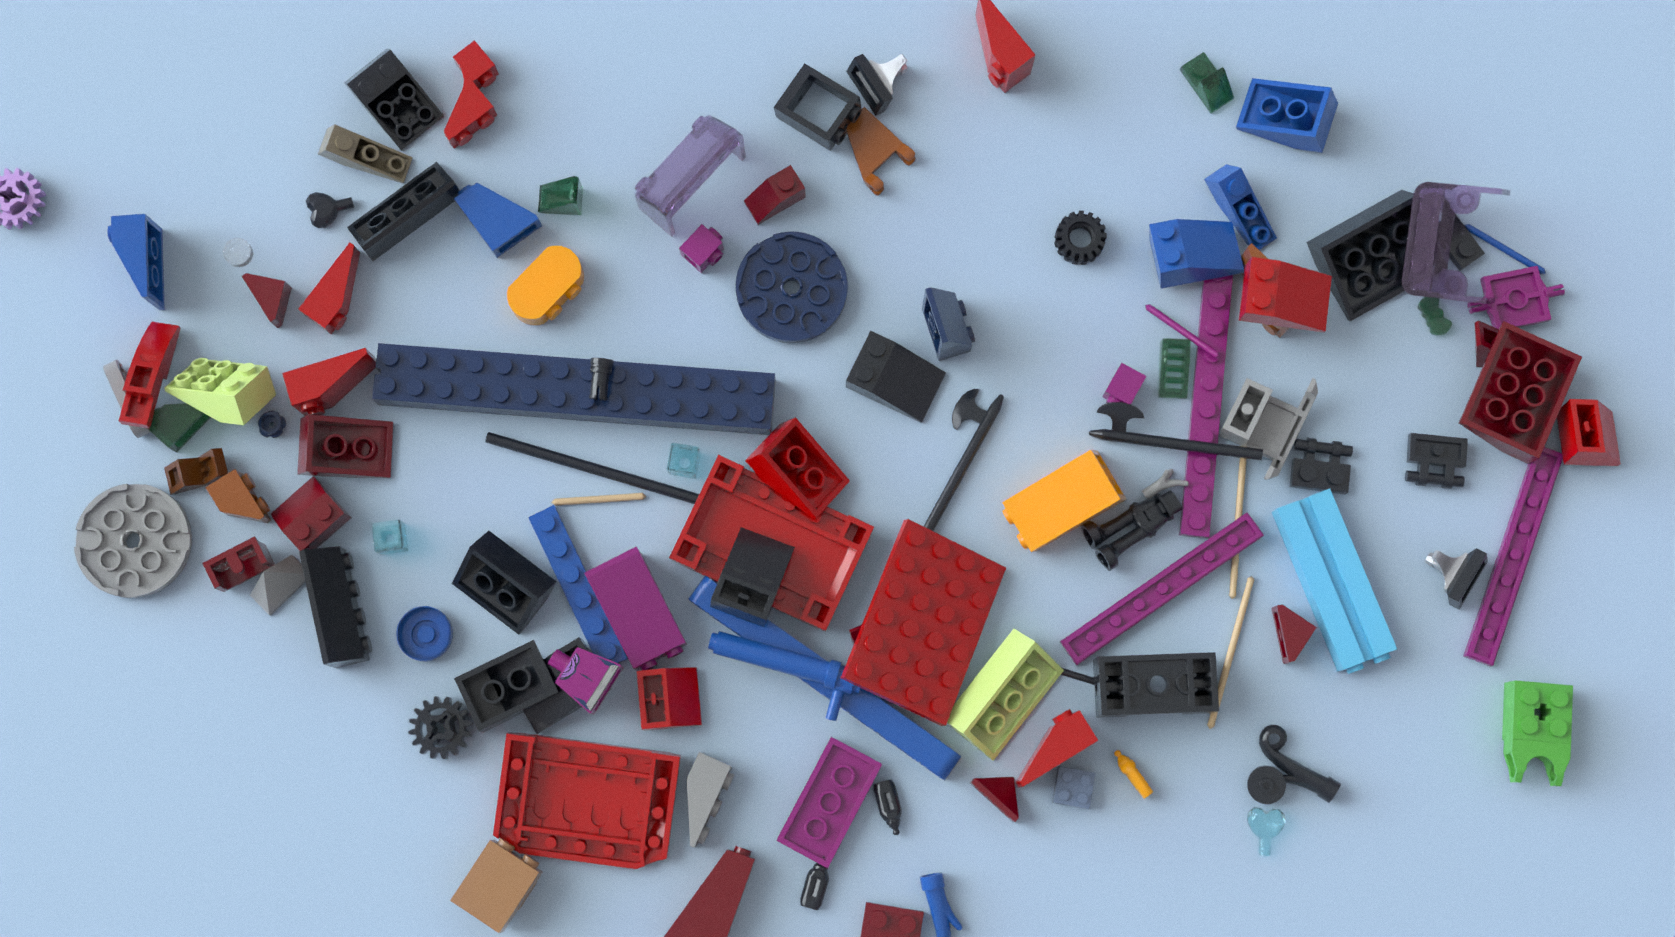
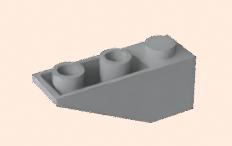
(703, 789)

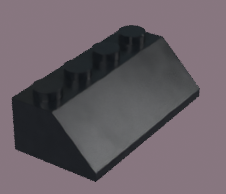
(335, 606)

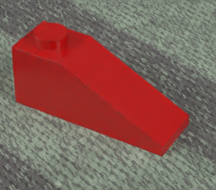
(332, 295)

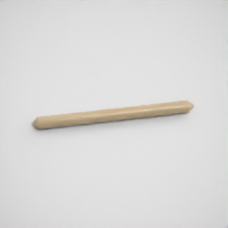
(598, 499)

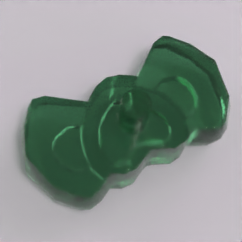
(1434, 316)

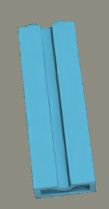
(1334, 581)

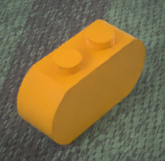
(546, 286)

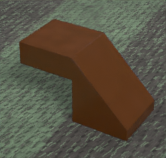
(196, 472)

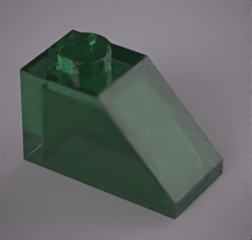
(177, 424)

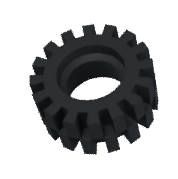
(1086, 222)

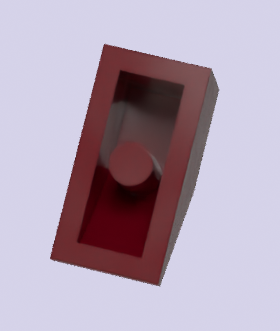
(775, 195)

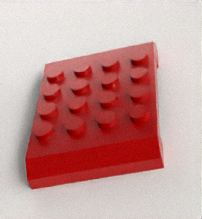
(823, 550)

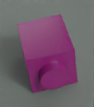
(1124, 385)

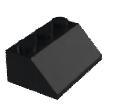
(503, 581)

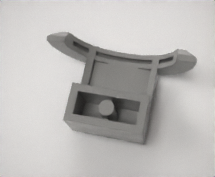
(1267, 422)

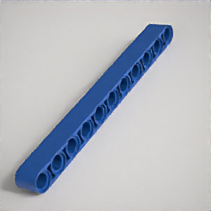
(862, 706)

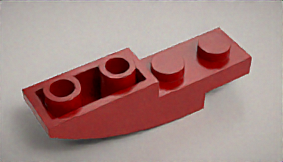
(146, 373)

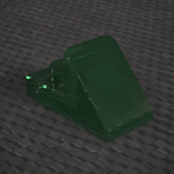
(1208, 82)

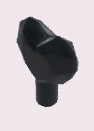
(325, 208)

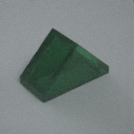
(561, 197)

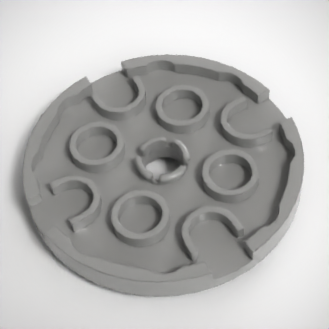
(162, 545)

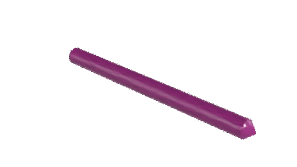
(1182, 331)

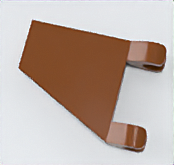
(873, 147)

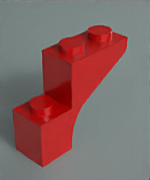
(472, 107)

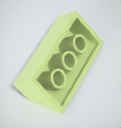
(1004, 694)

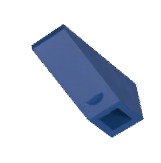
(1240, 205)

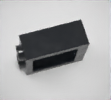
(795, 93)

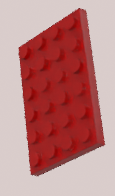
(924, 622)

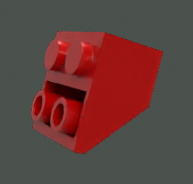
(1587, 433)
(669, 698)

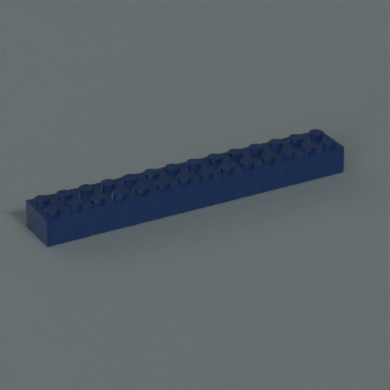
(562, 388)

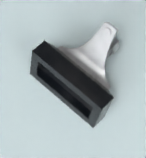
(876, 80)
(1458, 572)

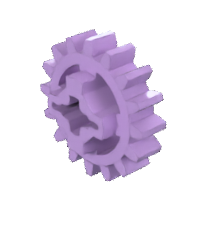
(22, 208)

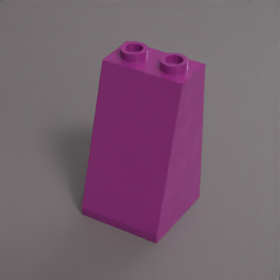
(636, 609)

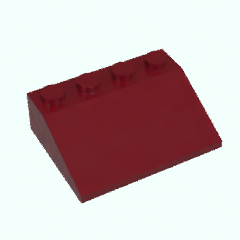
(1519, 392)

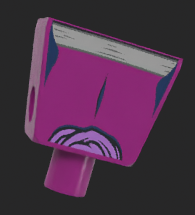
(585, 676)

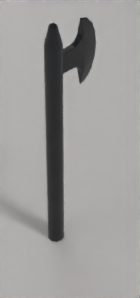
(964, 410)
(1123, 412)

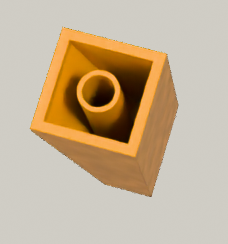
(1063, 501)

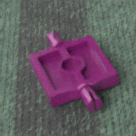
(1519, 297)

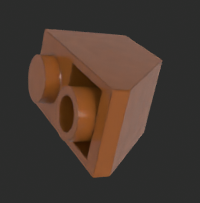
(236, 497)

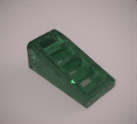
(1184, 345)

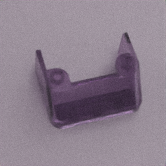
(687, 169)
(1430, 240)

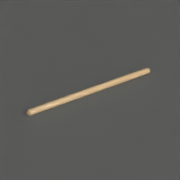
(1238, 513)
(1232, 646)

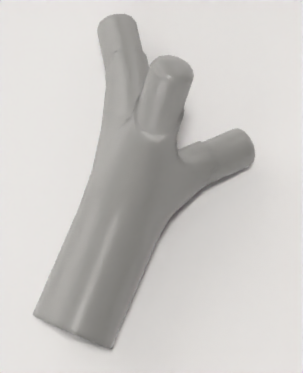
(1162, 484)

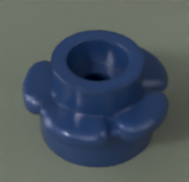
(264, 424)

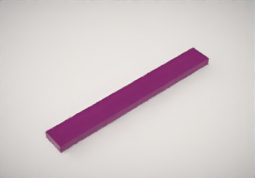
(1513, 558)
(1161, 588)

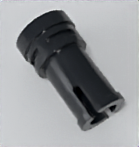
(600, 370)

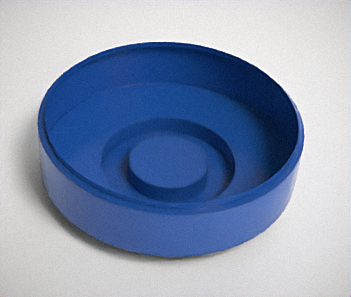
(424, 633)

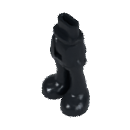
(1146, 516)

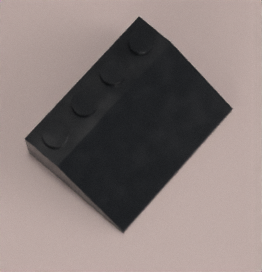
(1366, 254)

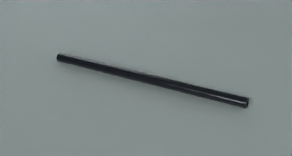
(592, 468)

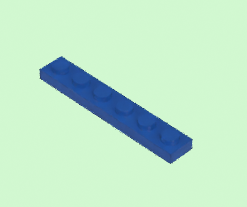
(575, 585)

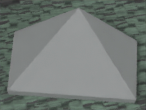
(278, 584)

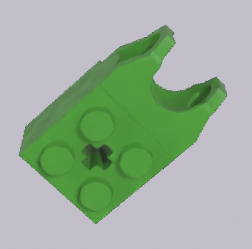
(1534, 736)

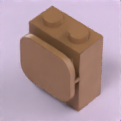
(497, 885)

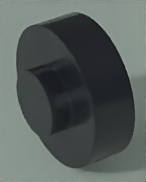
(1266, 784)

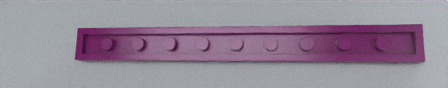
(1206, 407)

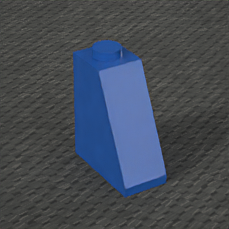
(496, 218)

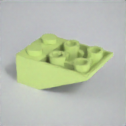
(224, 389)

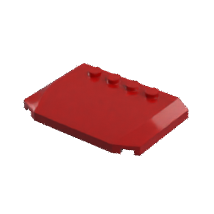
(586, 800)

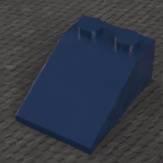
(946, 323)

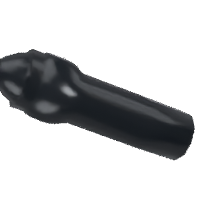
(888, 804)
(815, 887)

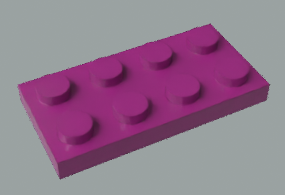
(829, 802)

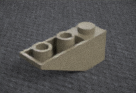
(364, 154)

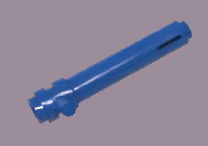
(787, 662)

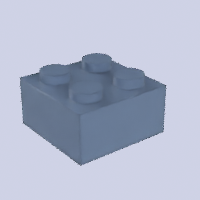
(1073, 787)

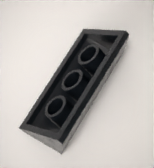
(404, 211)

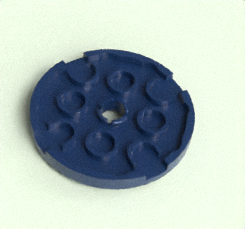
(785, 259)

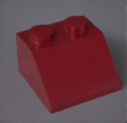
(310, 516)

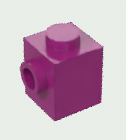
(703, 248)

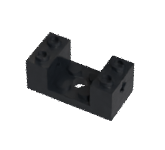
(1125, 688)

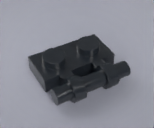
(1438, 451)
(1321, 475)

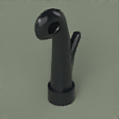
(1297, 773)

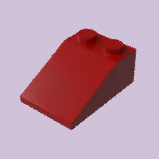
(1004, 50)
(1284, 295)
(325, 383)
(798, 468)
(1060, 742)

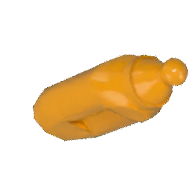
(1128, 768)

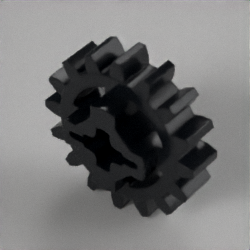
(449, 717)

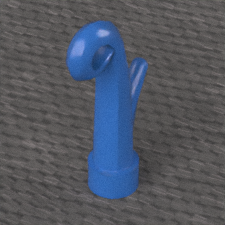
(940, 910)

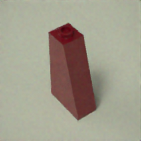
(717, 899)

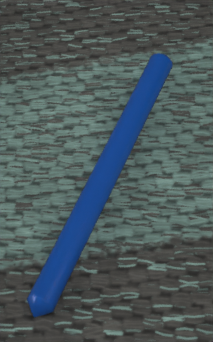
(1503, 248)

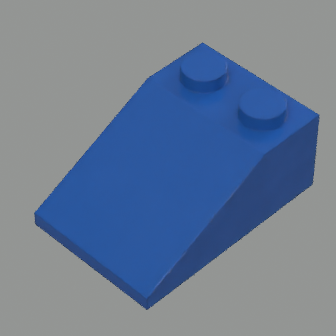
(1289, 113)
(140, 248)
(1194, 251)

